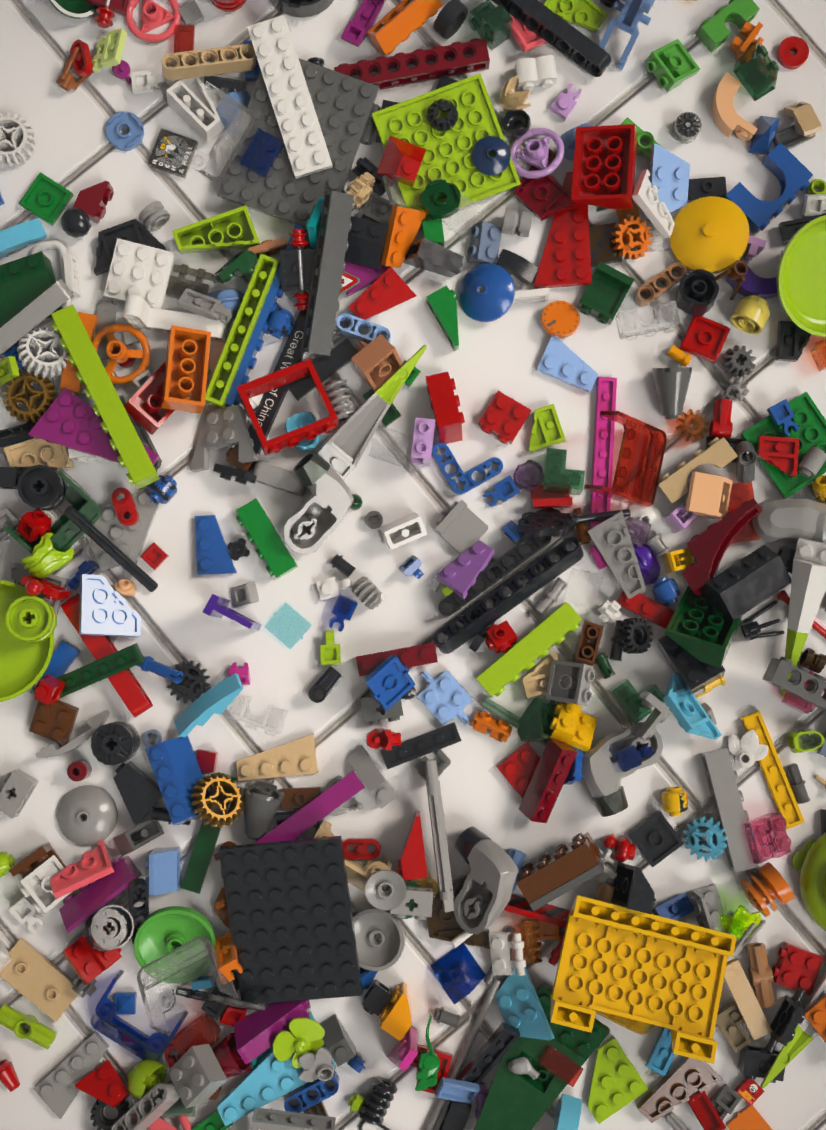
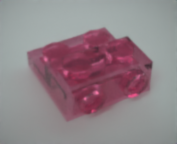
(767, 837)

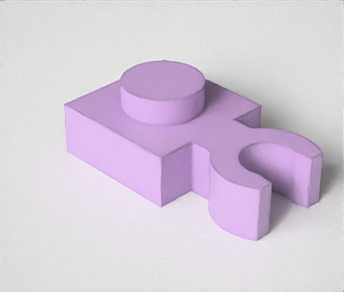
(565, 103)

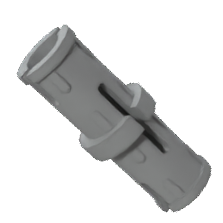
(550, 596)

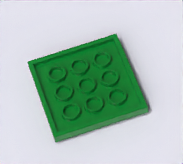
(810, 433)

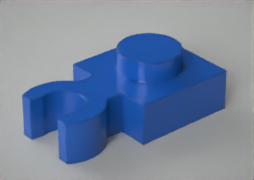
(782, 414)
(504, 489)

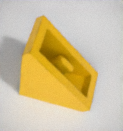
(677, 560)

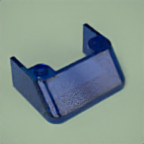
(124, 1033)

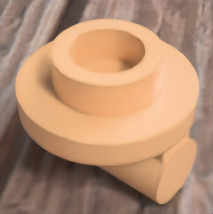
(125, 587)
(605, 893)

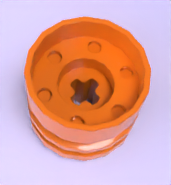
(767, 889)

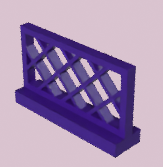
(218, 606)

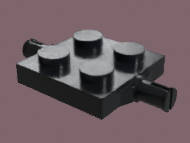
(786, 1020)

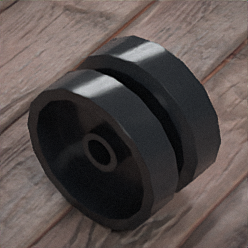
(31, 490)

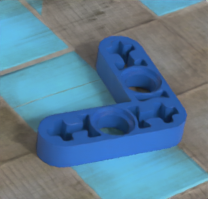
(467, 476)

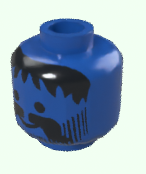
(281, 323)
(163, 489)
(666, 591)

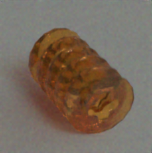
(530, 937)

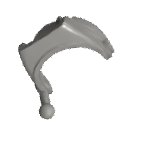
(340, 810)

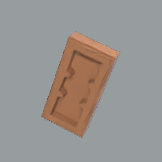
(269, 247)

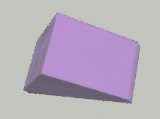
(679, 517)

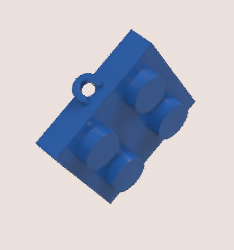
(389, 682)

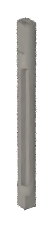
(439, 836)

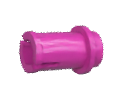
(598, 558)

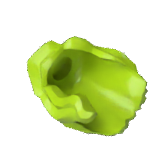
(46, 558)

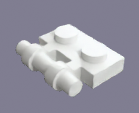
(502, 956)

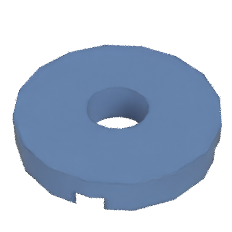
(130, 140)

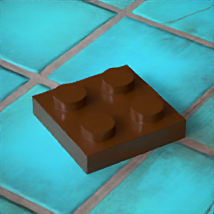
(54, 721)

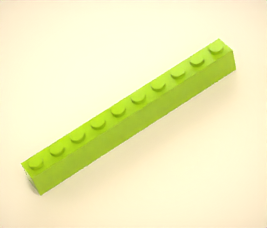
(105, 397)

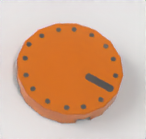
(560, 319)

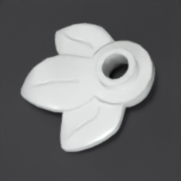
(749, 746)

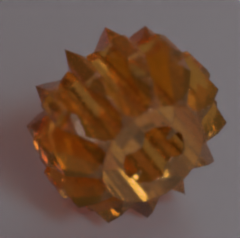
(694, 419)

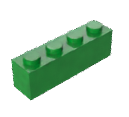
(266, 538)

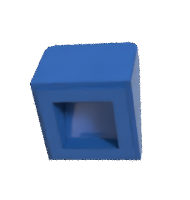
(512, 532)

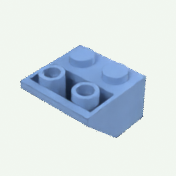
(164, 870)

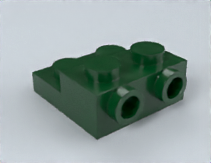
(238, 265)

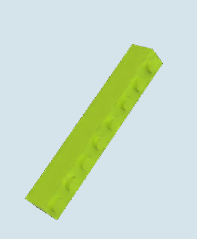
(241, 331)

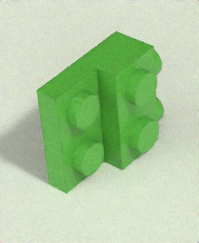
(671, 65)

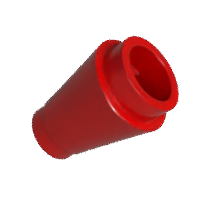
(8, 1075)

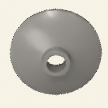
(382, 898)

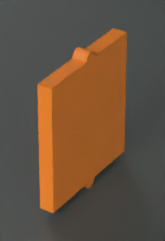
(748, 1120)

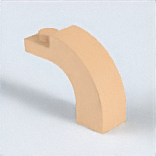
(724, 112)

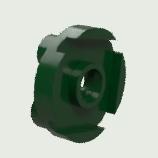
(444, 209)

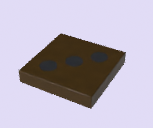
(600, 244)

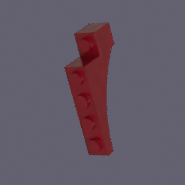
(713, 543)

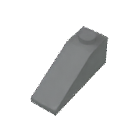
(372, 777)

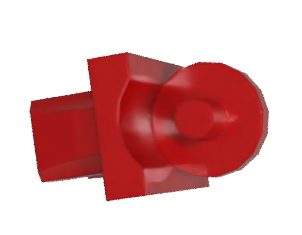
(383, 739)

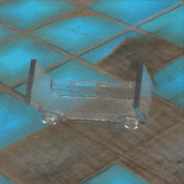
(238, 125)
(173, 970)

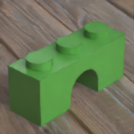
(714, 31)

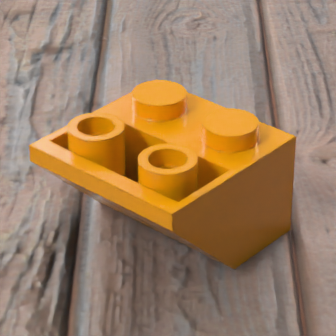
(397, 1015)

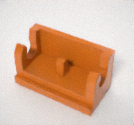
(227, 956)

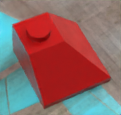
(401, 161)

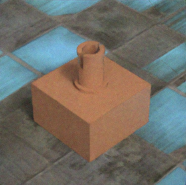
(376, 361)

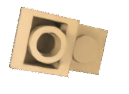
(804, 118)

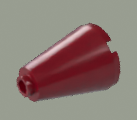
(229, 1057)

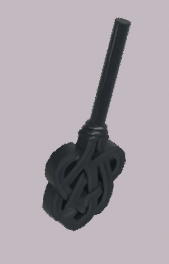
(556, 524)

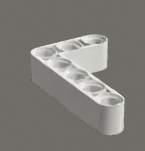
(159, 320)

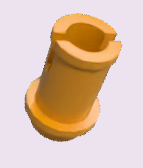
(679, 356)

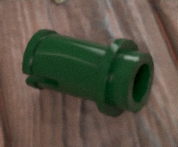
(604, 665)

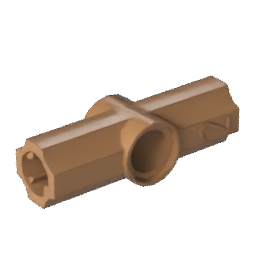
(760, 974)

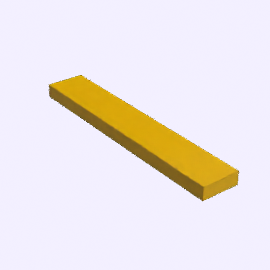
(774, 772)

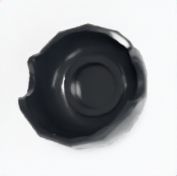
(515, 123)
(75, 222)

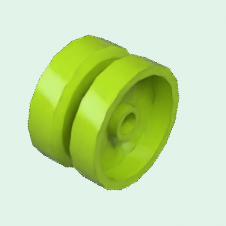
(19, 617)

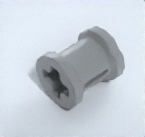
(658, 546)

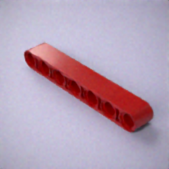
(101, 646)

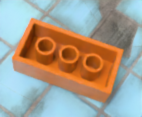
(186, 369)

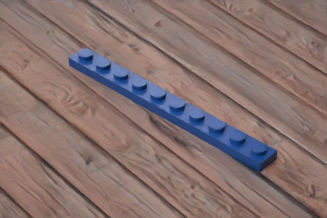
(256, 342)

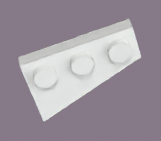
(647, 199)

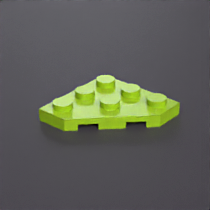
(612, 1081)

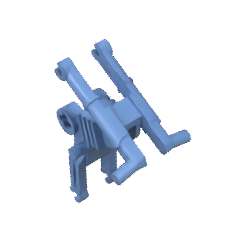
(628, 20)

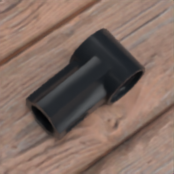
(326, 683)

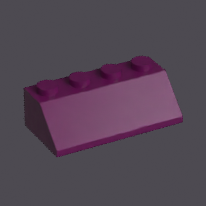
(98, 893)

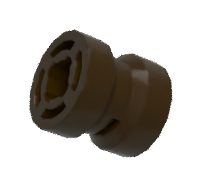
(813, 660)

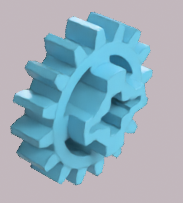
(713, 844)

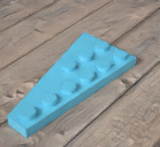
(261, 1086)

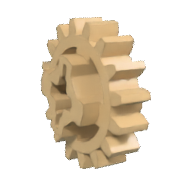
(361, 189)

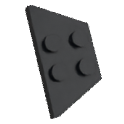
(129, 231)

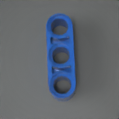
(307, 1101)

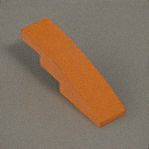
(69, 378)

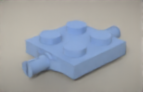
(445, 697)

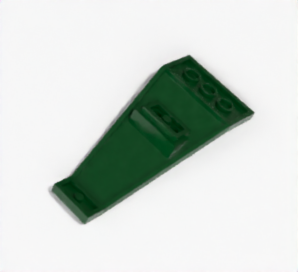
(520, 1101)

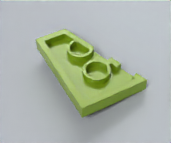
(578, 12)

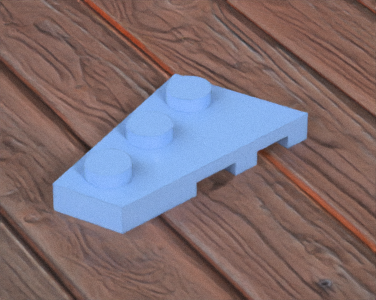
(566, 366)

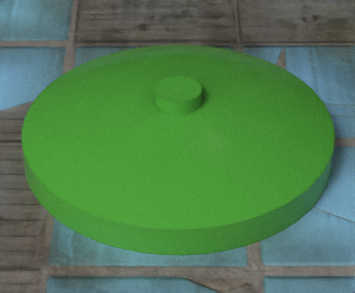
(168, 930)

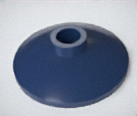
(491, 165)

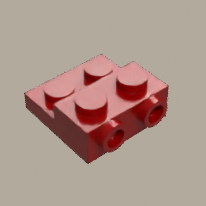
(504, 418)
(87, 961)
(796, 967)

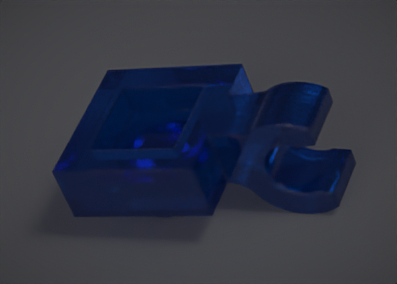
(630, 757)

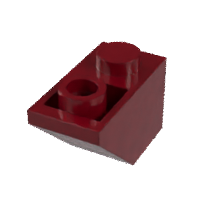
(94, 200)

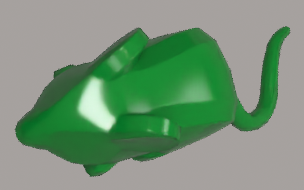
(428, 1065)

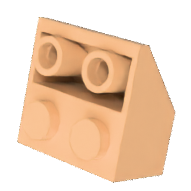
(708, 495)

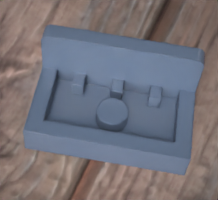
(484, 243)

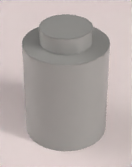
(812, 462)

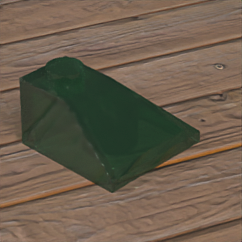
(536, 721)

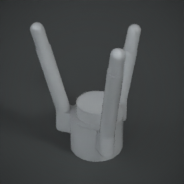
(743, 941)

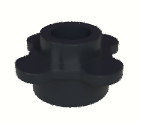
(232, 546)

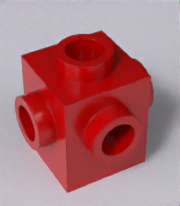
(34, 525)
(500, 637)

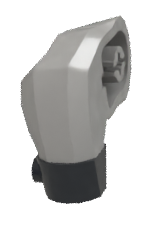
(488, 883)

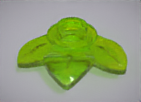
(740, 921)

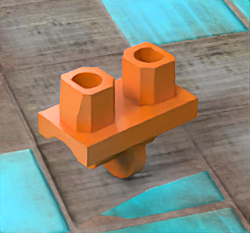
(750, 32)

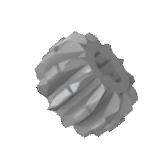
(367, 593)

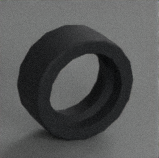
(450, 18)

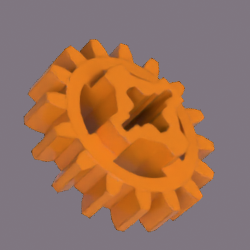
(630, 238)

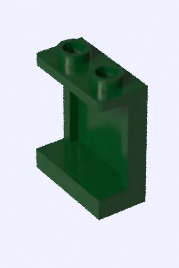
(605, 294)

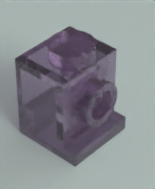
(641, 530)

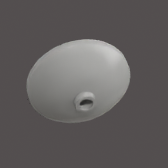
(100, 813)
(376, 954)

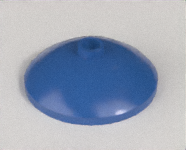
(496, 297)

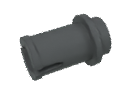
(446, 1017)

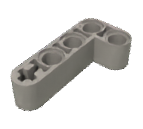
(149, 1108)

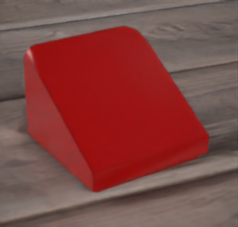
(207, 760)

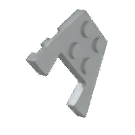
(222, 429)

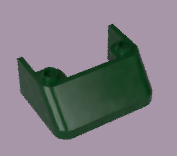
(64, 530)

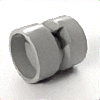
(517, 222)

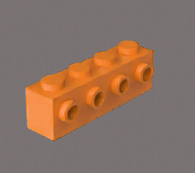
(400, 23)

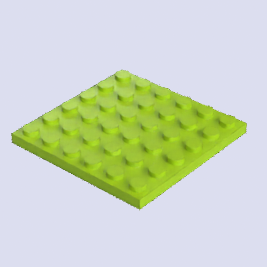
(449, 151)

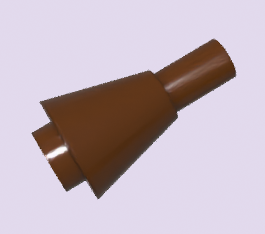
(581, 529)

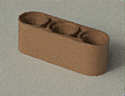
(653, 290)

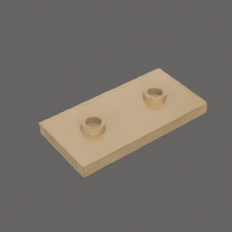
(39, 980)

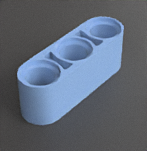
(358, 323)

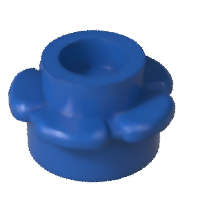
(356, 1063)

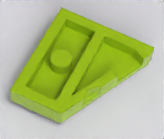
(545, 429)

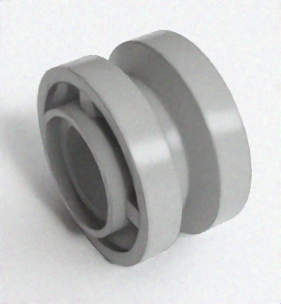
(154, 216)

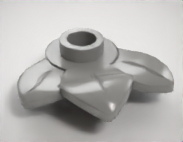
(316, 1066)

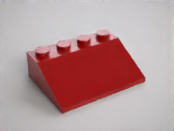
(605, 166)

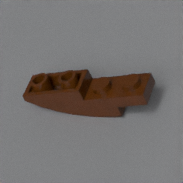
(587, 643)

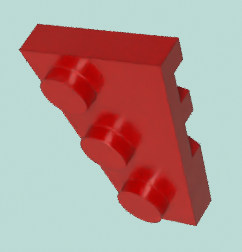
(382, 295)

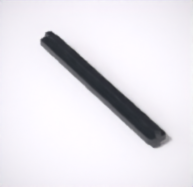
(110, 548)

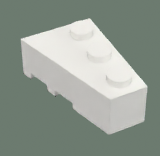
(192, 103)

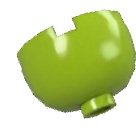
(145, 1077)

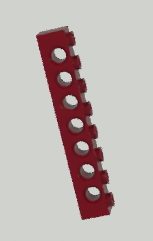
(423, 71)

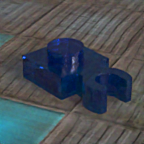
(85, 568)
(343, 609)

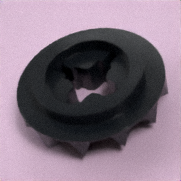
(440, 123)

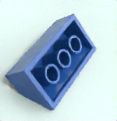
(176, 775)

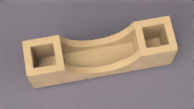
(717, 454)

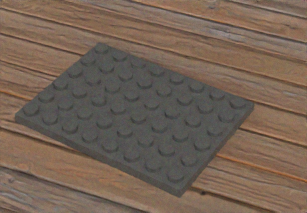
(342, 111)

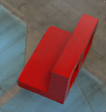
(549, 500)

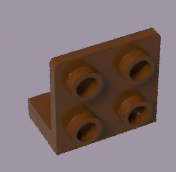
(34, 860)

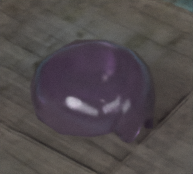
(528, 476)

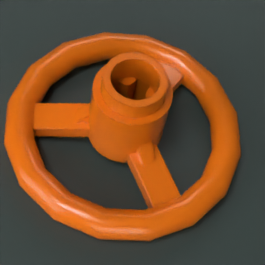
(115, 346)

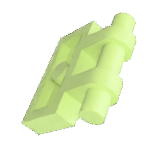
(109, 50)

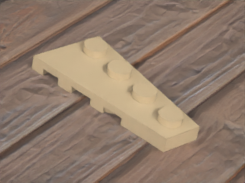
(281, 761)

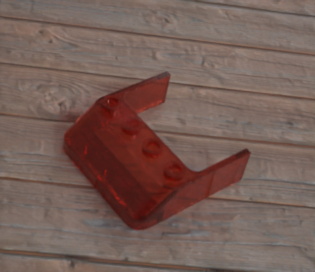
(637, 463)

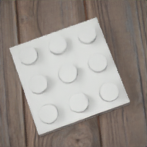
(139, 272)

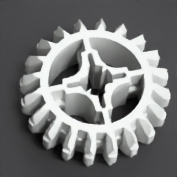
(20, 131)
(43, 345)

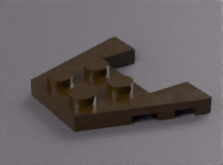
(444, 924)

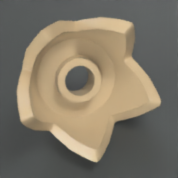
(511, 98)

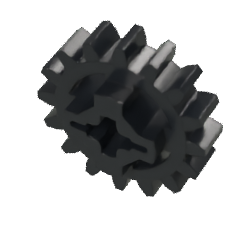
(190, 690)

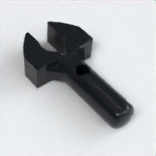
(479, 639)

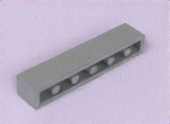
(728, 807)

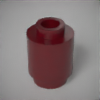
(84, 767)

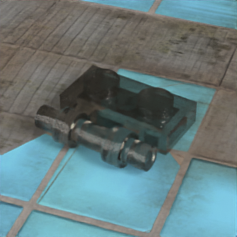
(178, 284)

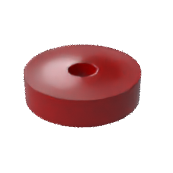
(796, 45)

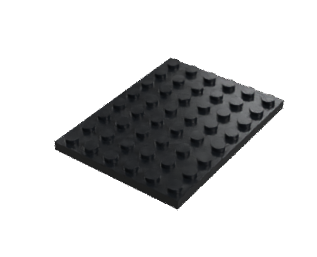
(291, 920)

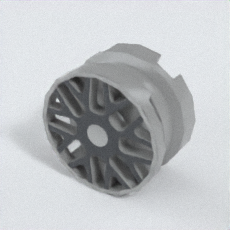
(686, 127)

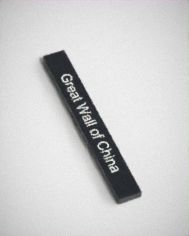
(273, 399)

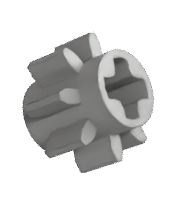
(736, 388)

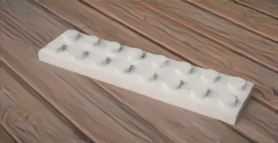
(290, 96)

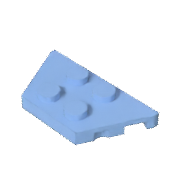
(670, 177)

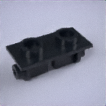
(365, 165)

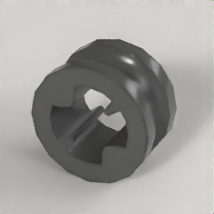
(373, 514)

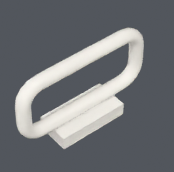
(68, 265)

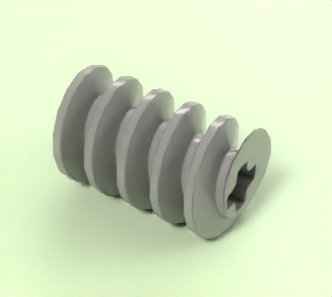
(338, 398)

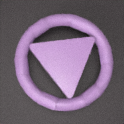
(537, 153)

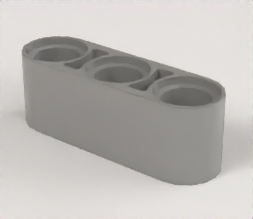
(278, 478)

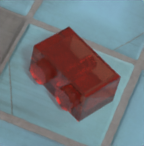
(199, 1032)

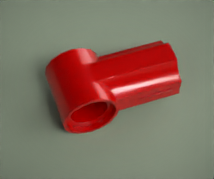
(721, 424)

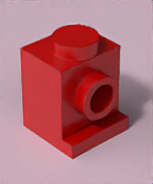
(45, 690)

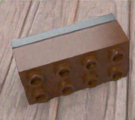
(560, 871)

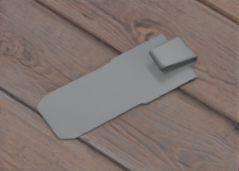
(106, 316)

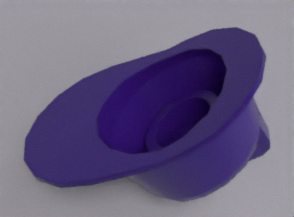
(648, 563)

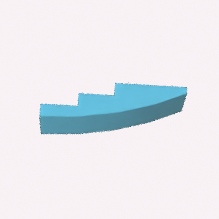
(20, 236)
(211, 702)

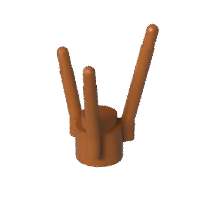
(66, 79)

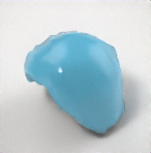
(297, 421)

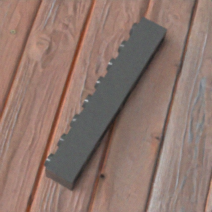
(327, 272)

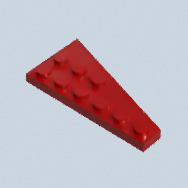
(567, 248)

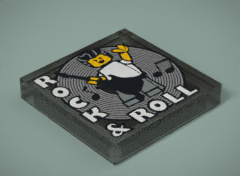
(164, 161)

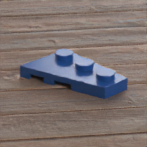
(211, 548)

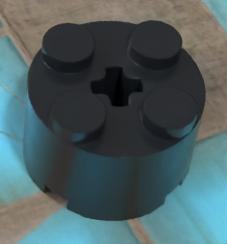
(697, 292)

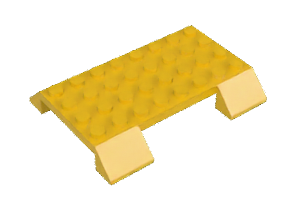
(643, 972)

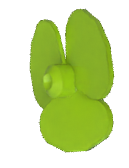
(305, 1038)

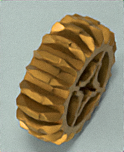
(25, 382)
(217, 785)

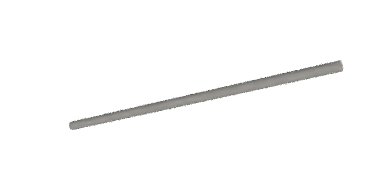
(465, 1049)

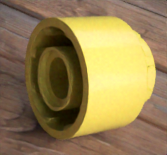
(751, 314)

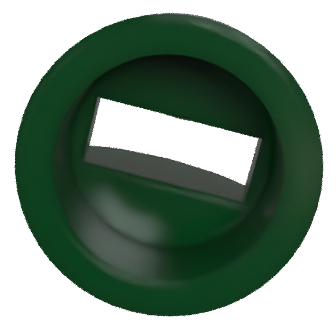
(355, 506)

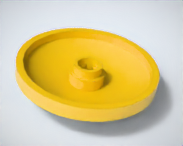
(709, 234)

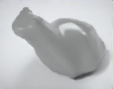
(522, 1066)

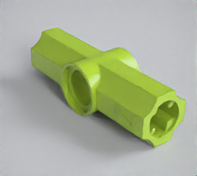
(38, 1032)

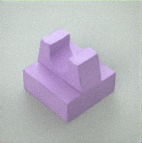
(754, 246)

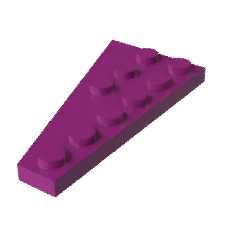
(77, 427)

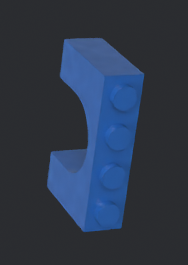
(791, 176)

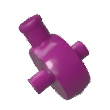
(122, 71)

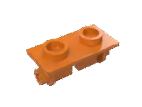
(499, 728)

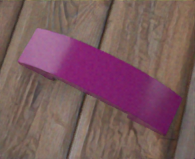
(363, 20)

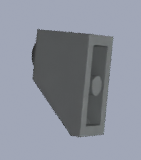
(138, 836)
(338, 1040)

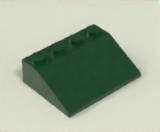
(22, 283)
(702, 629)

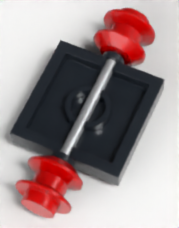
(297, 268)

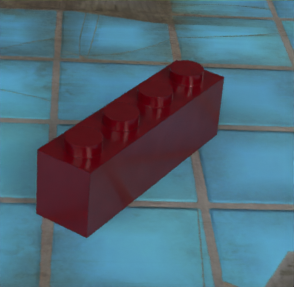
(408, 656)
(547, 781)

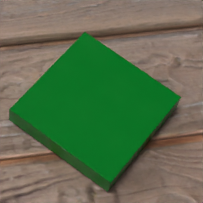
(46, 199)

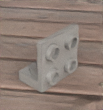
(658, 714)
(708, 905)

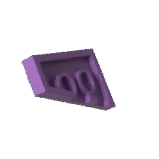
(464, 569)

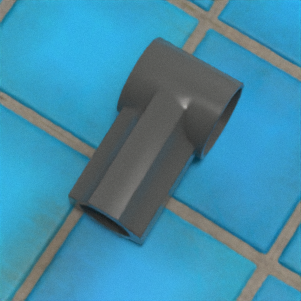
(745, 463)

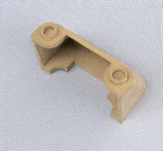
(356, 873)

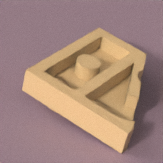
(537, 680)

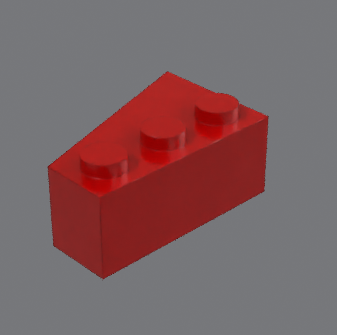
(445, 407)

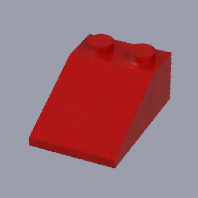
(146, 403)
(413, 861)

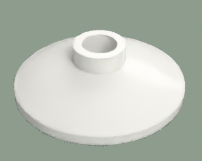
(653, 515)

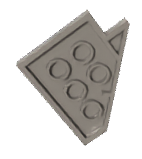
(127, 538)

